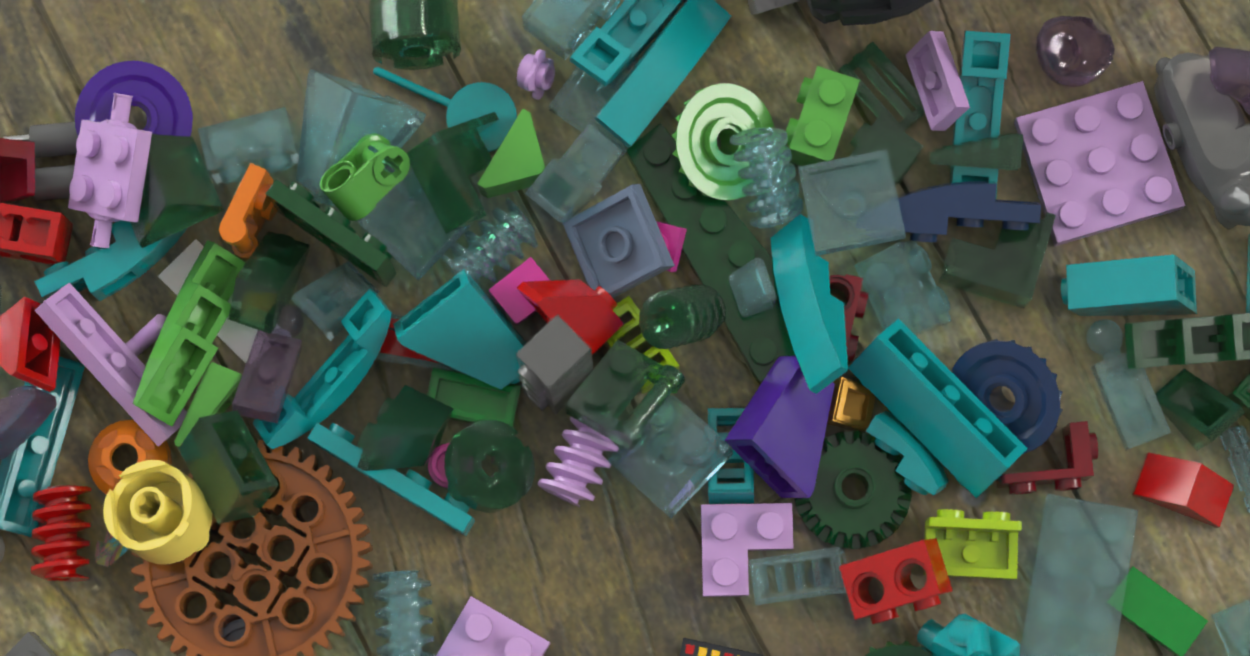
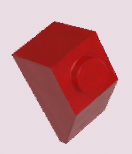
(578, 305)
(28, 345)

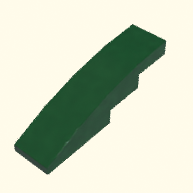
(1188, 340)

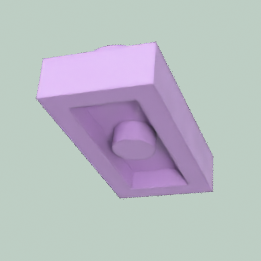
(937, 81)

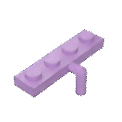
(105, 354)

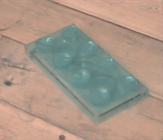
(1078, 578)

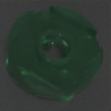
(469, 481)

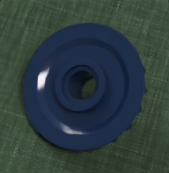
(1034, 386)

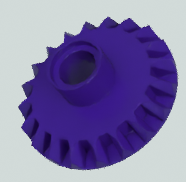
(152, 90)

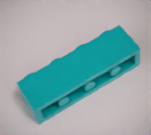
(937, 408)

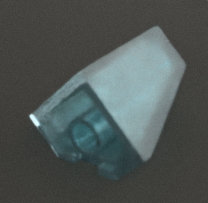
(338, 117)

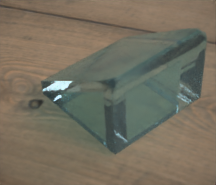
(752, 288)

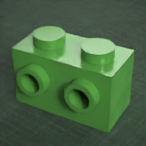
(823, 116)

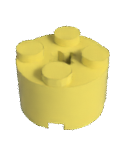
(158, 513)

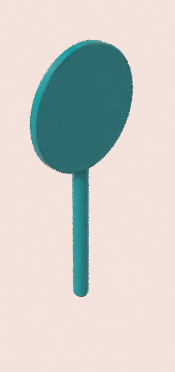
(467, 104)

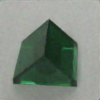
(175, 190)

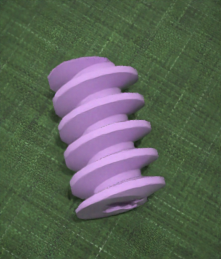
(577, 464)

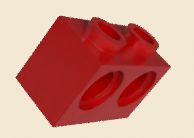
(34, 234)
(894, 572)

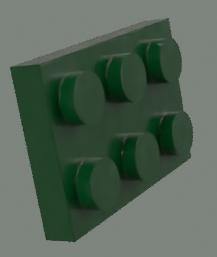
(332, 230)

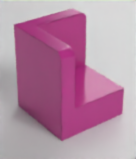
(509, 297)

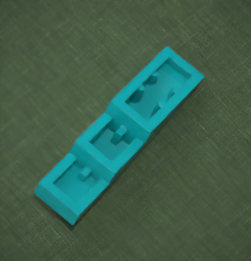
(662, 69)
(809, 311)

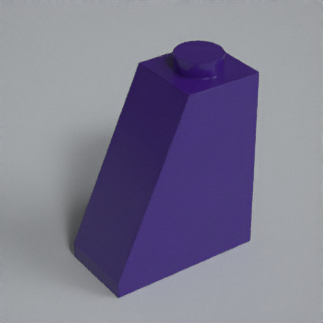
(784, 430)

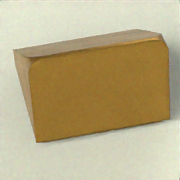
(851, 405)

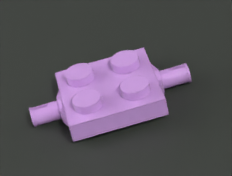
(110, 170)

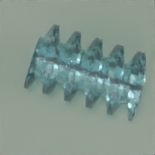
(770, 175)
(493, 245)
(402, 613)

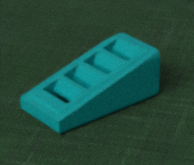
(729, 492)

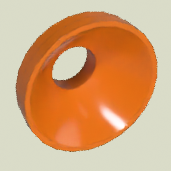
(109, 439)

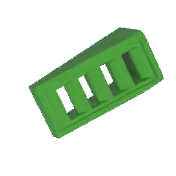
(212, 397)

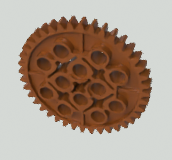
(329, 539)

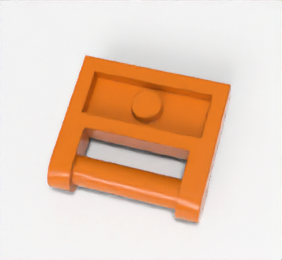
(248, 212)

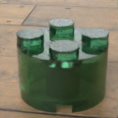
(414, 32)

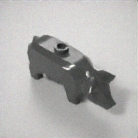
(1207, 135)

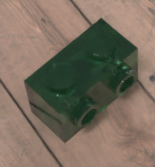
(228, 466)

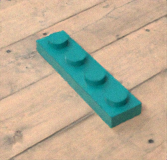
(410, 487)

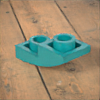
(918, 466)

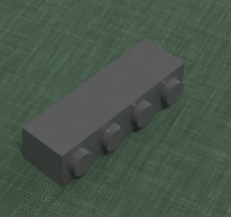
(554, 365)

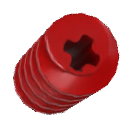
(60, 533)

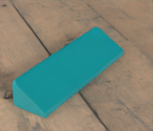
(34, 461)

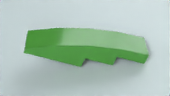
(188, 334)

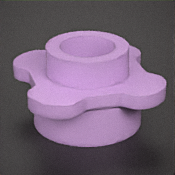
(536, 73)

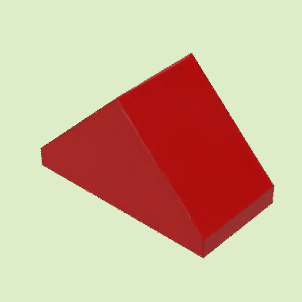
(1184, 488)

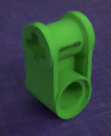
(361, 176)

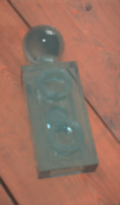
(1124, 389)

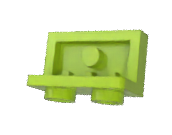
(976, 546)

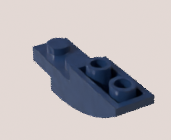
(971, 202)

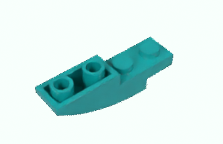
(107, 269)

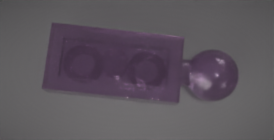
(270, 368)

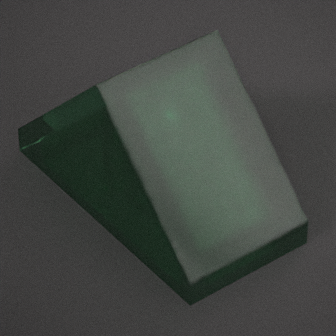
(1197, 408)

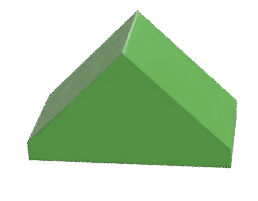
(515, 162)

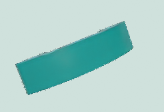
(623, 38)
(982, 77)
(337, 377)

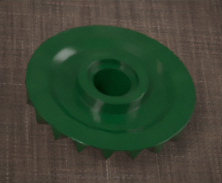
(861, 521)

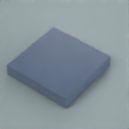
(619, 242)

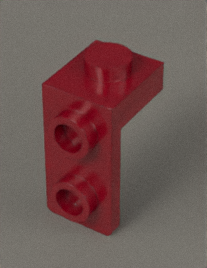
(1080, 450)

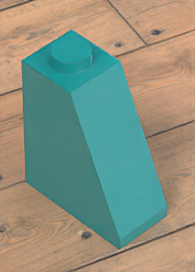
(1130, 287)
(464, 332)

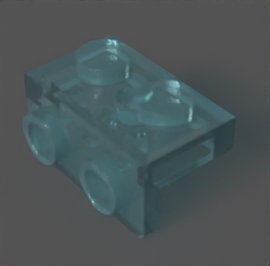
(904, 288)

